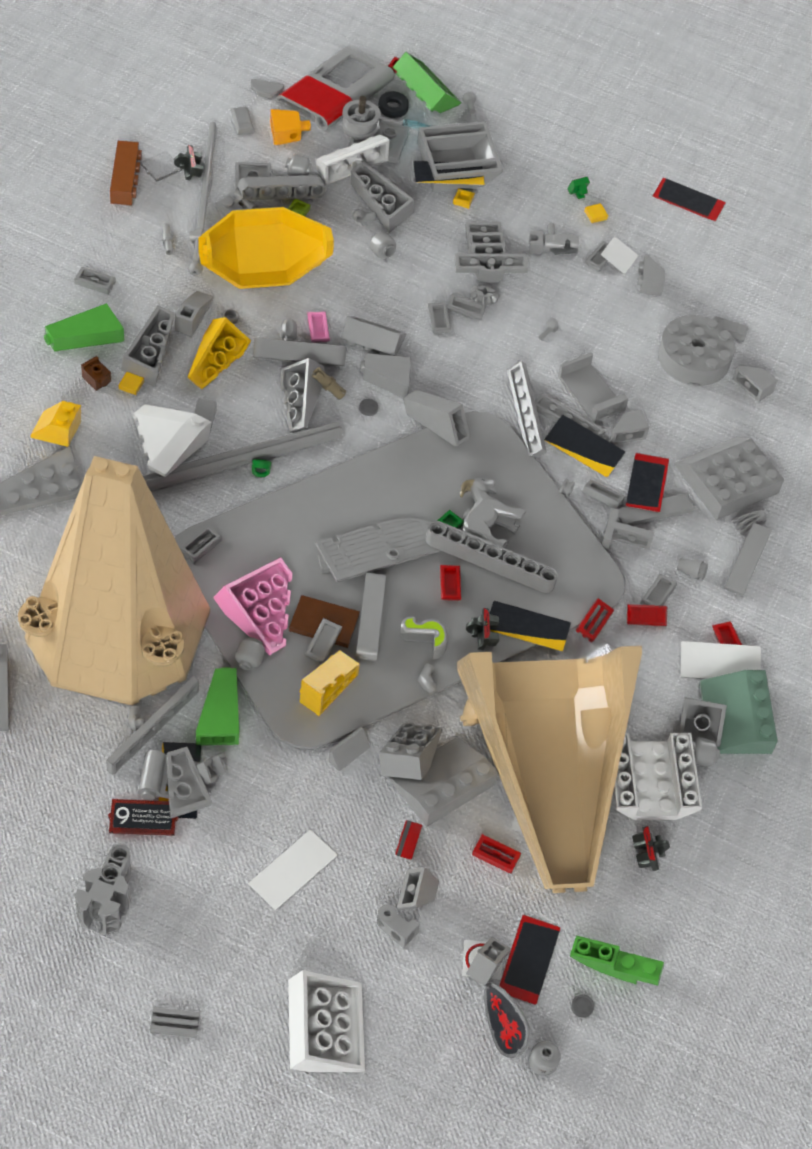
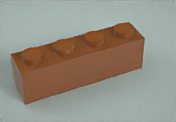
(124, 173)

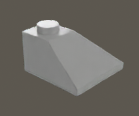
(703, 719)

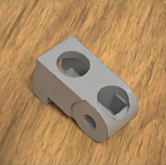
(396, 926)

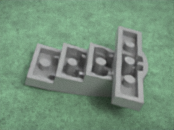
(487, 254)

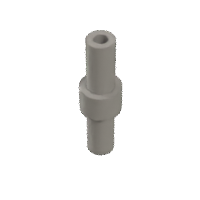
(167, 239)

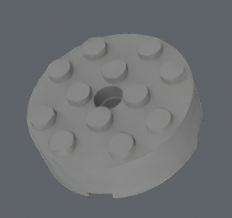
(696, 350)

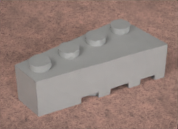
(149, 346)

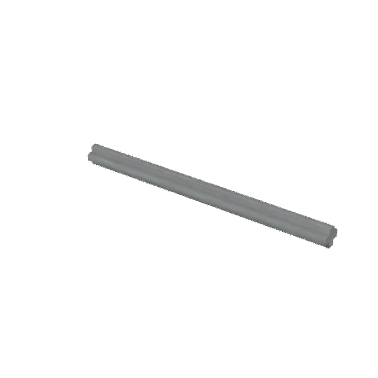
(245, 455)

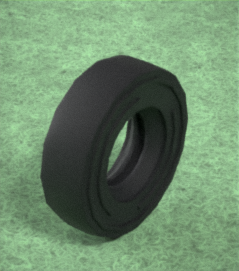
(393, 112)

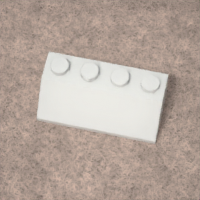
(341, 162)

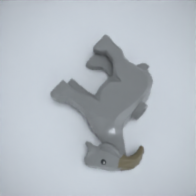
(488, 511)

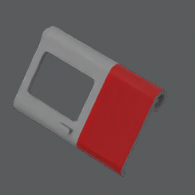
(328, 99)

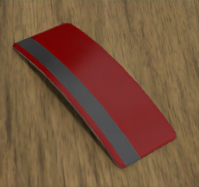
(408, 840)

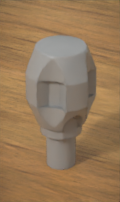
(289, 330)

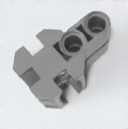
(106, 891)

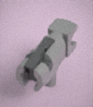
(553, 242)

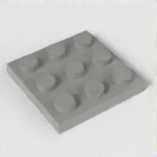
(395, 133)

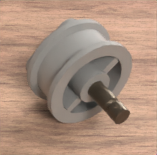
(361, 119)

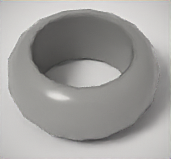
(231, 312)

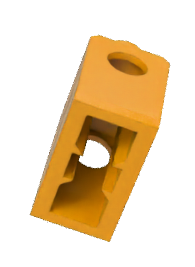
(287, 126)

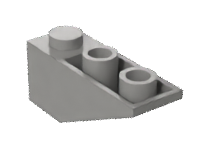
(192, 312)

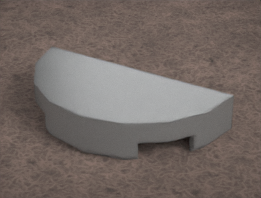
(265, 88)

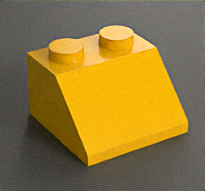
(58, 423)

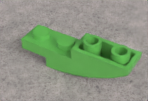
(616, 963)

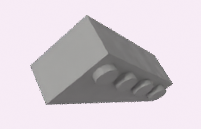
(382, 196)

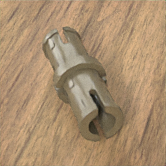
(328, 383)

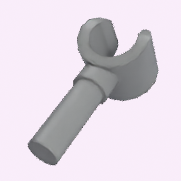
(552, 326)

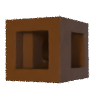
(95, 373)

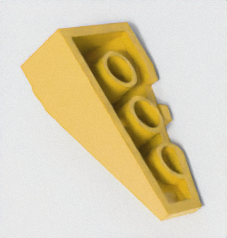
(218, 349)

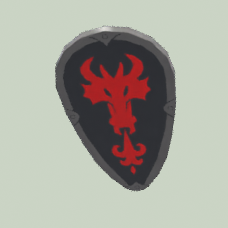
(506, 1022)

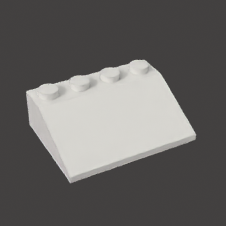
(325, 1024)

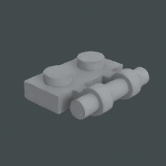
(228, 204)

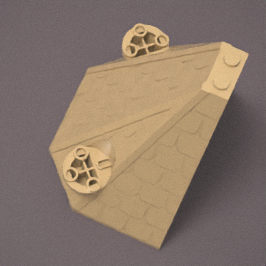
(119, 596)
(556, 748)

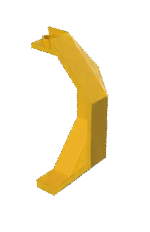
(264, 247)

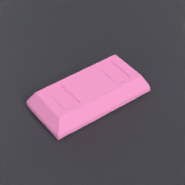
(318, 327)

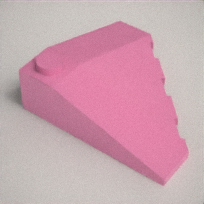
(259, 603)

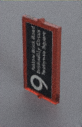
(141, 817)

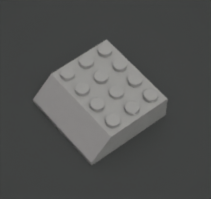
(462, 147)
(731, 476)

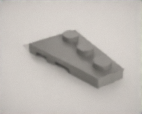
(185, 784)

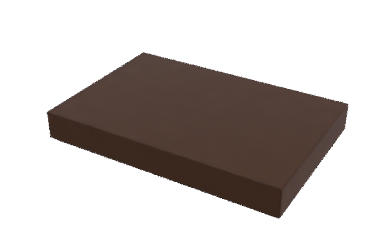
(311, 613)

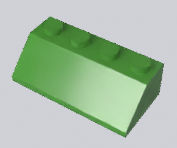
(425, 83)

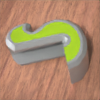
(426, 631)

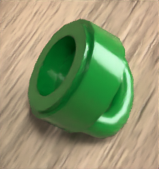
(262, 464)

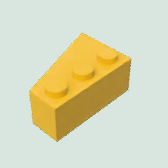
(328, 682)

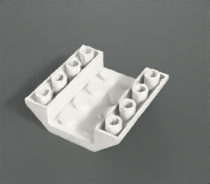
(657, 779)

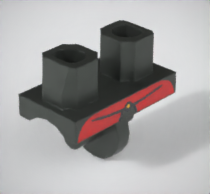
(190, 163)
(481, 627)
(649, 858)

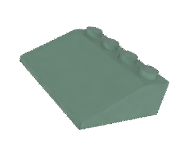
(749, 713)

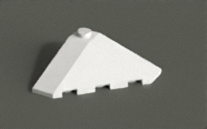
(170, 436)

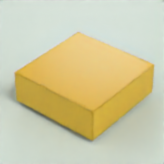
(463, 198)
(596, 213)
(131, 383)

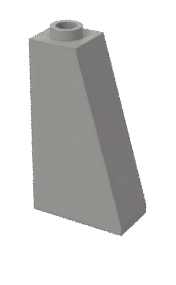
(438, 415)

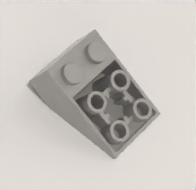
(410, 751)

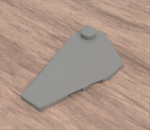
(300, 392)

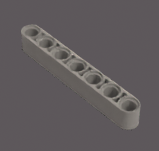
(491, 557)

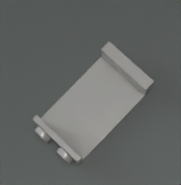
(590, 389)

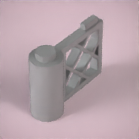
(154, 776)

